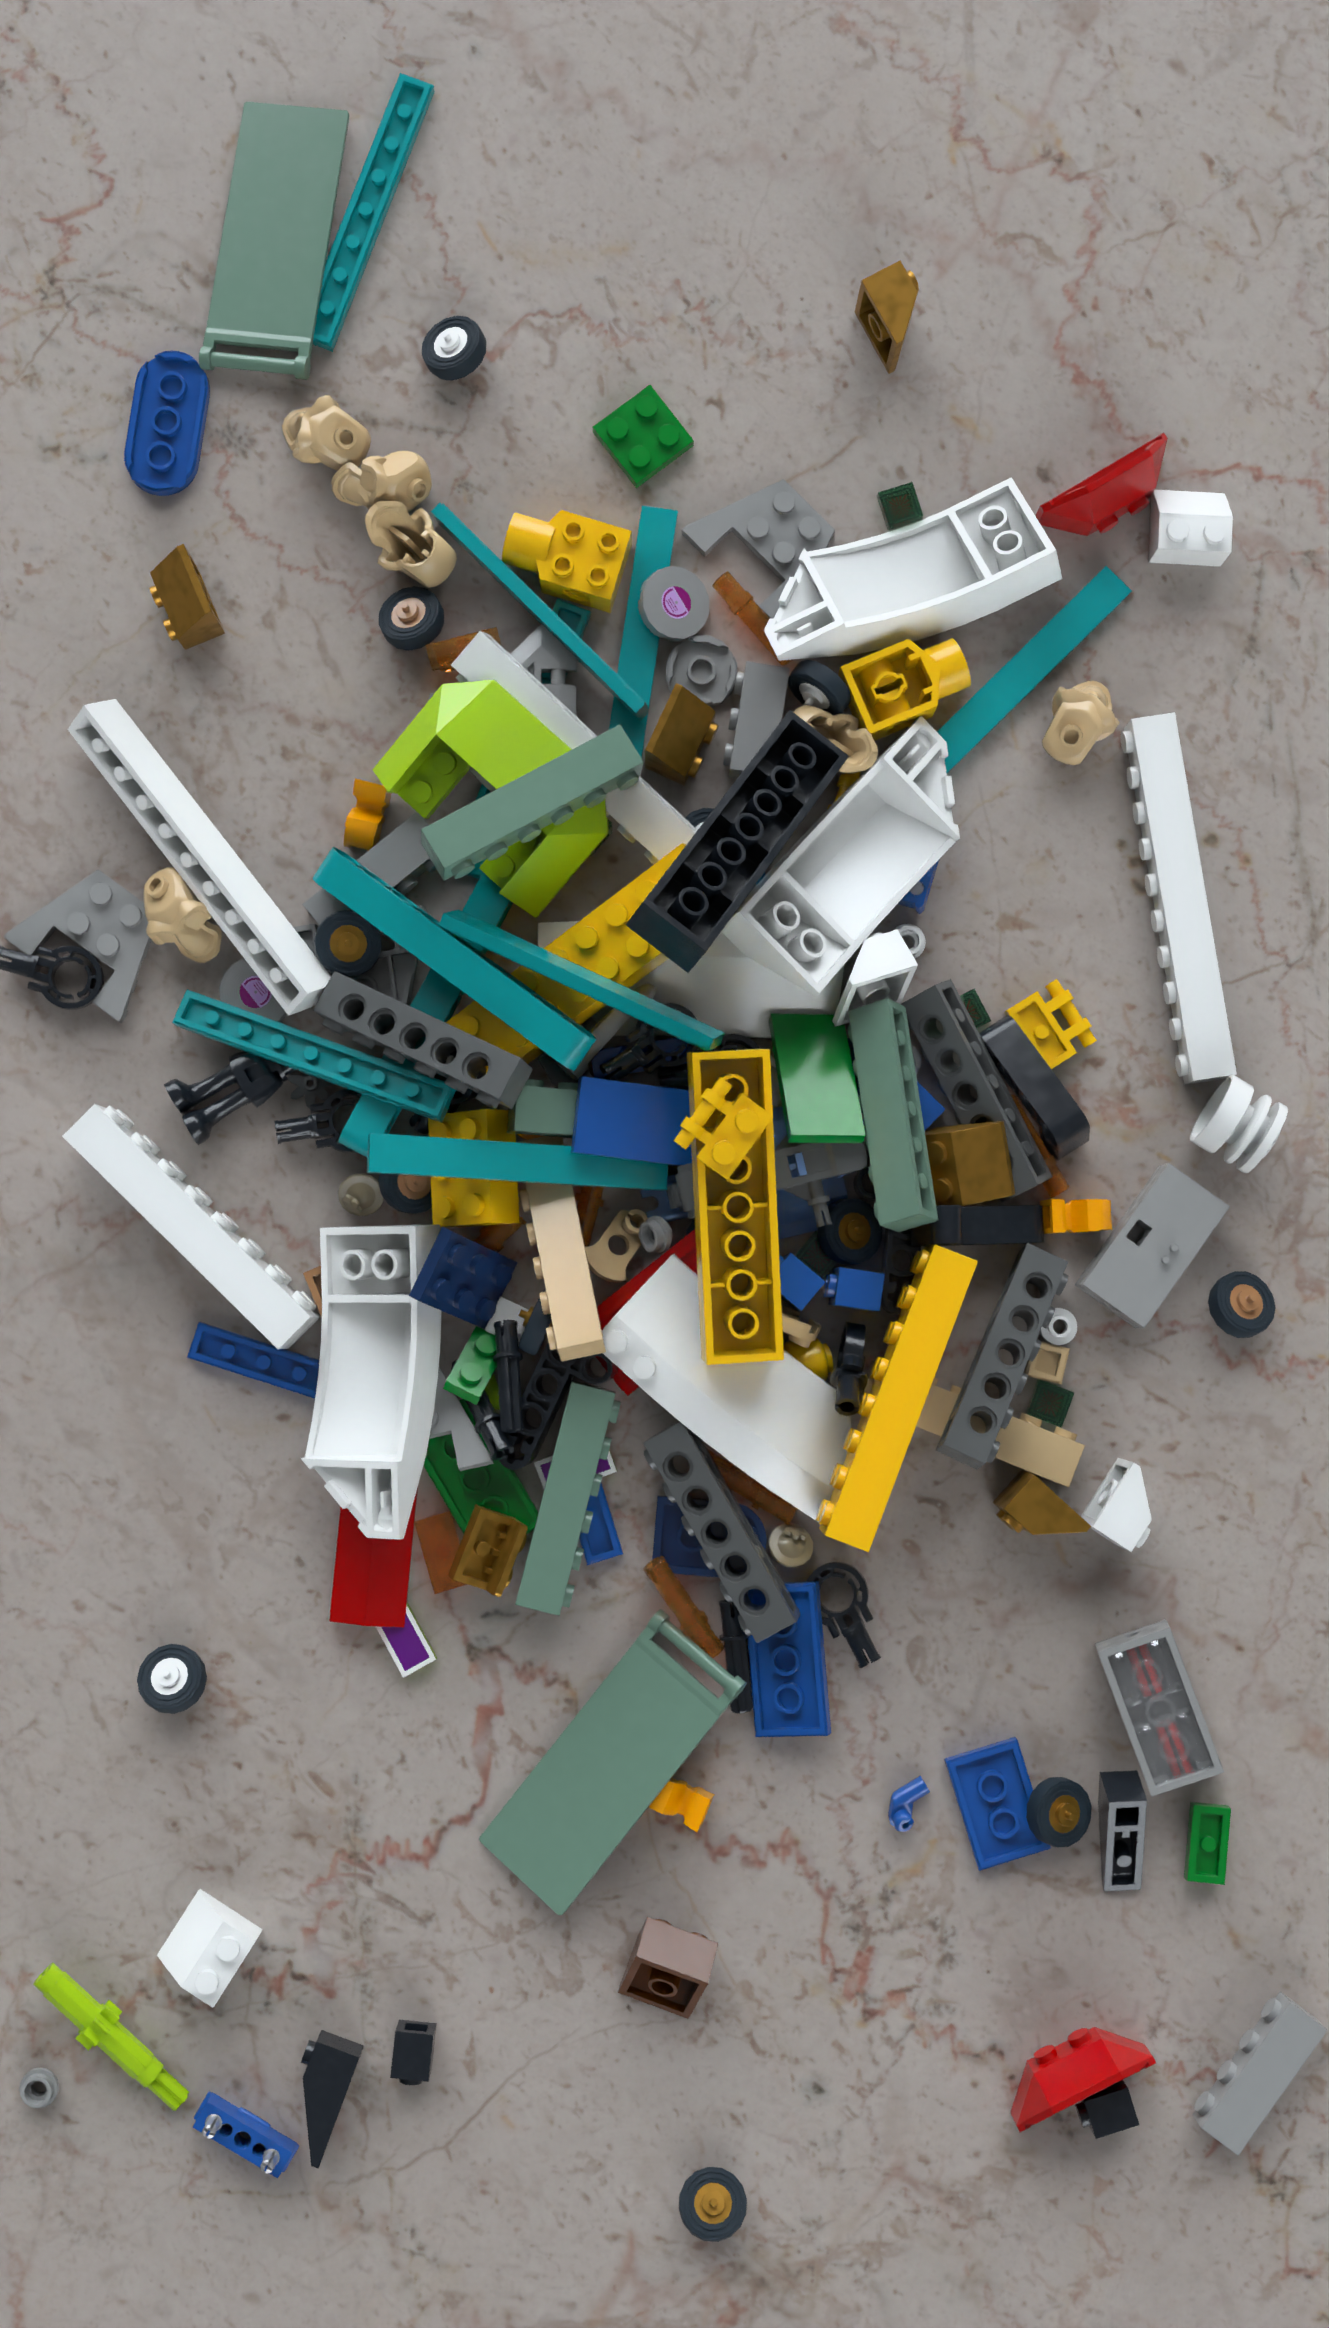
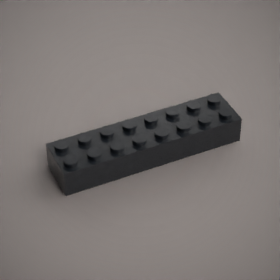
(737, 842)

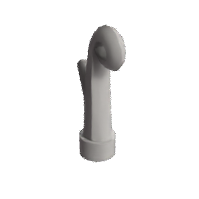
(604, 1031)

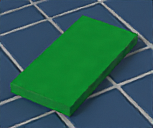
(816, 1079)
(484, 1486)

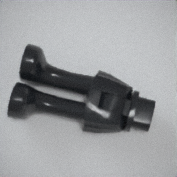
(256, 1080)

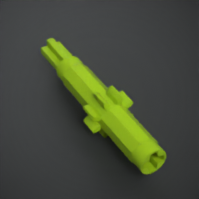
(101, 2028)

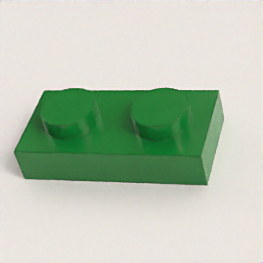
(473, 1367)
(1207, 1843)

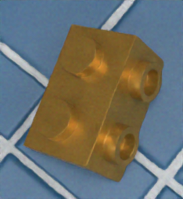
(488, 1550)

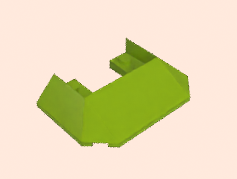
(501, 740)

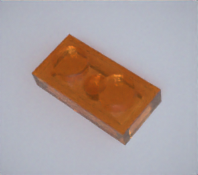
(444, 652)
(439, 1547)

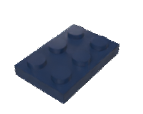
(463, 1278)

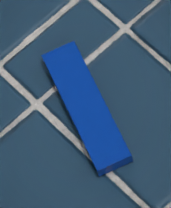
(255, 1359)

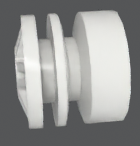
(1244, 1127)

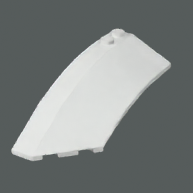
(915, 579)
(851, 864)
(721, 989)
(374, 1373)
(761, 1416)

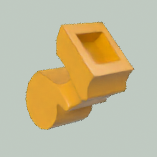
(366, 819)
(1076, 1215)
(685, 1800)

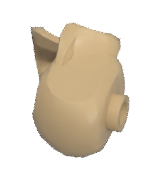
(326, 435)
(395, 477)
(409, 543)
(1079, 720)
(843, 732)
(179, 917)

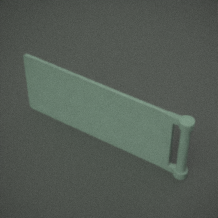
(275, 236)
(608, 1766)

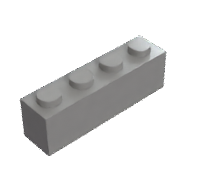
(394, 859)
(1258, 2072)

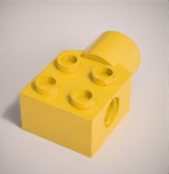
(571, 555)
(903, 684)

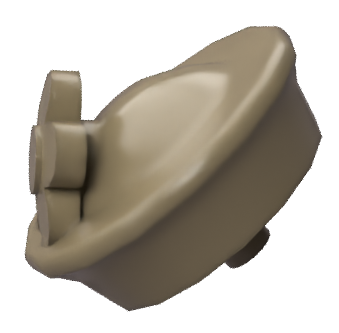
(360, 1194)
(790, 1545)

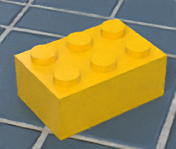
(473, 1201)

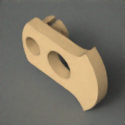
(602, 1260)

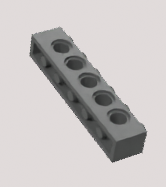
(975, 1069)
(505, 1072)
(958, 1437)
(754, 1619)

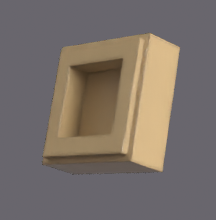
(1049, 1363)

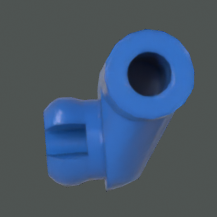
(902, 1803)

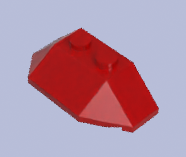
(1108, 493)
(1075, 2071)

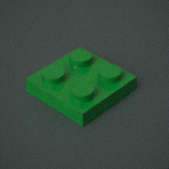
(643, 436)

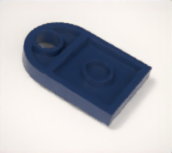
(683, 1550)

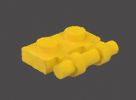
(1042, 1028)
(732, 1136)

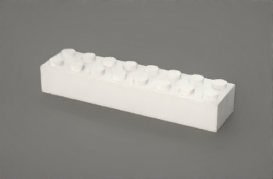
(192, 1226)

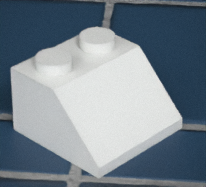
(1190, 528)
(880, 972)
(1121, 1507)
(207, 1947)

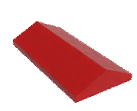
(371, 1575)

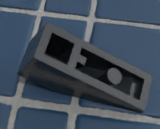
(1121, 1829)
(325, 2085)

